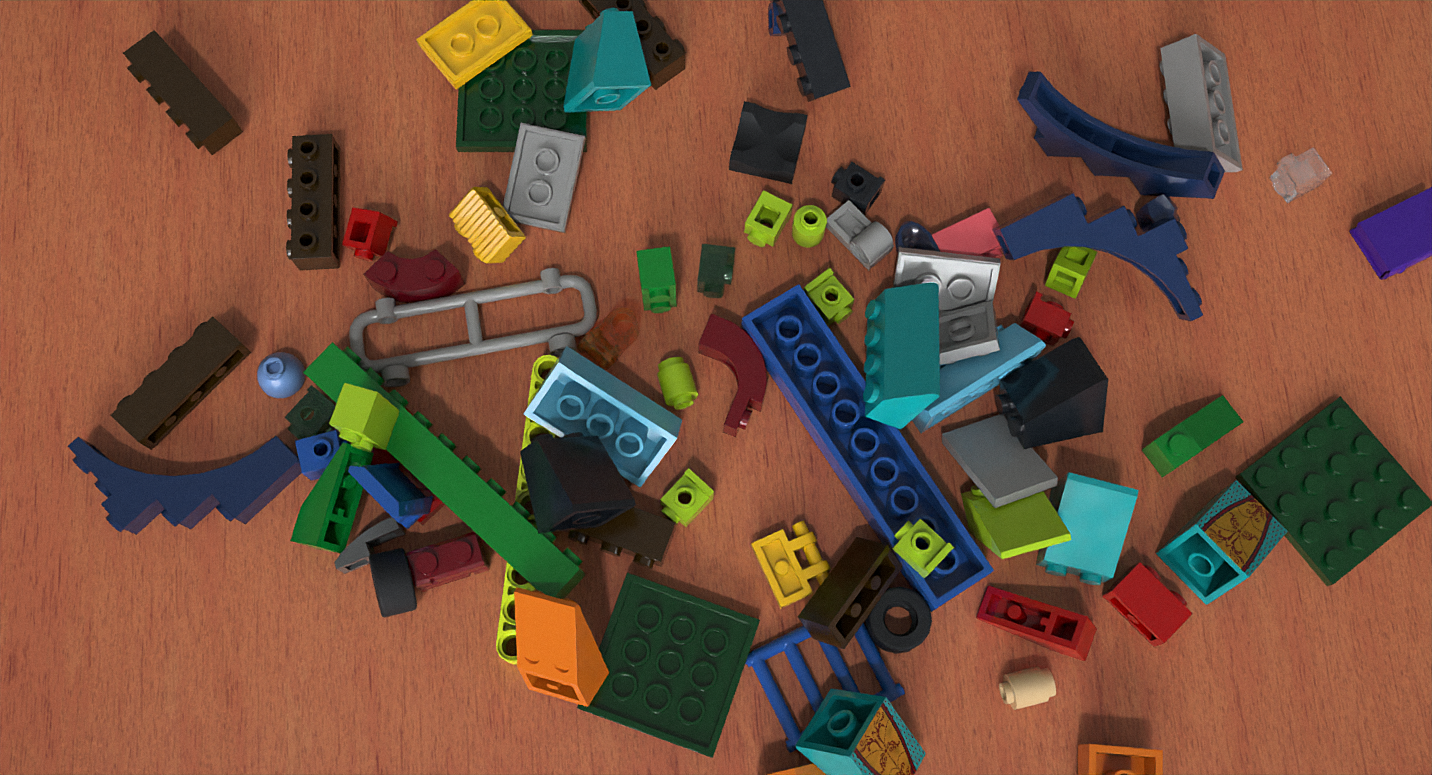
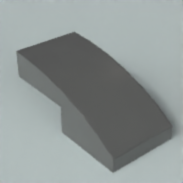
(358, 552)

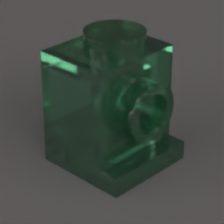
(715, 270)
(318, 423)

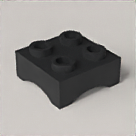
(767, 143)

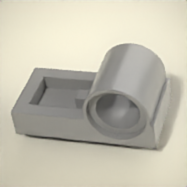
(864, 239)

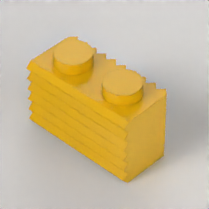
(486, 225)

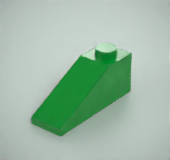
(1192, 436)
(332, 503)

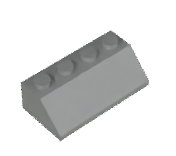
(1200, 100)

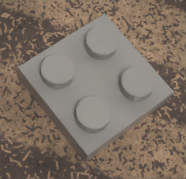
(968, 333)

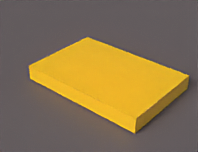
(474, 39)

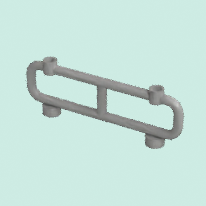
(395, 369)

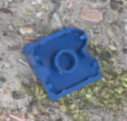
(393, 491)

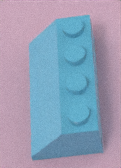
(975, 376)
(594, 402)

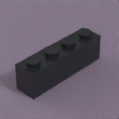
(812, 47)

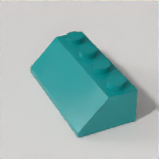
(902, 353)

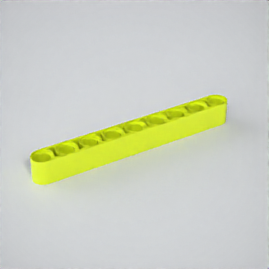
(507, 625)

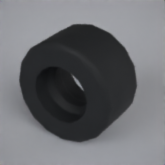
(393, 582)
(920, 617)

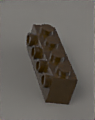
(662, 55)
(183, 92)
(315, 202)
(180, 383)

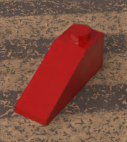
(1038, 622)

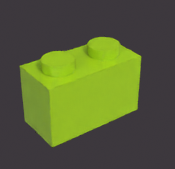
(364, 418)

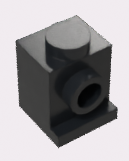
(862, 195)

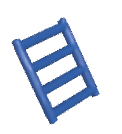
(788, 644)

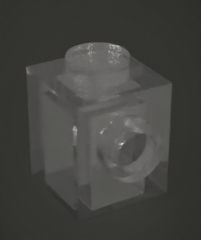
(1299, 174)

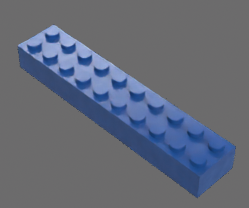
(864, 453)

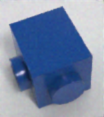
(317, 452)

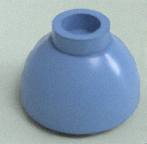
(280, 375)

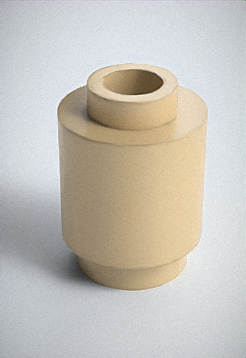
(1027, 687)

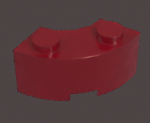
(414, 278)

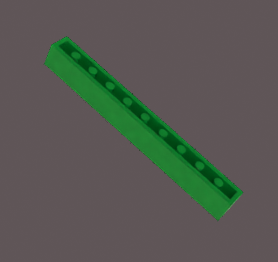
(456, 481)

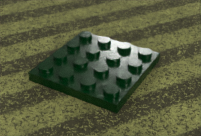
(518, 89)
(1334, 491)
(671, 664)

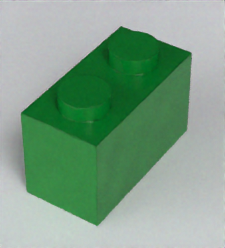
(657, 279)

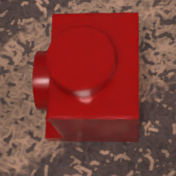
(368, 233)
(1046, 320)

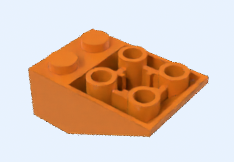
(556, 648)

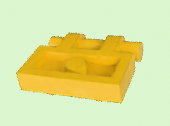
(782, 568)

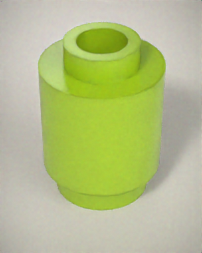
(809, 226)
(677, 383)

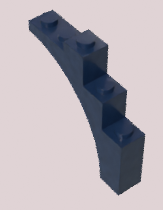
(1152, 167)
(1112, 231)
(234, 490)

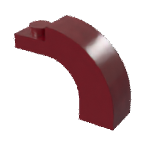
(738, 351)

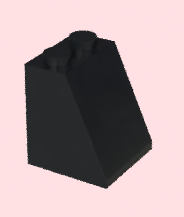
(1055, 396)
(573, 483)

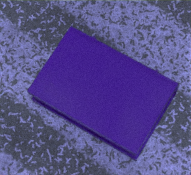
(1397, 235)

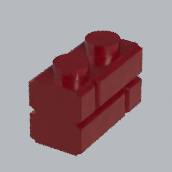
(447, 561)

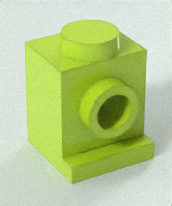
(767, 210)
(1070, 270)
(830, 311)
(699, 492)
(921, 560)

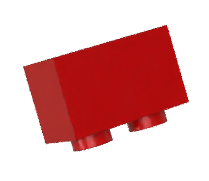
(1148, 604)

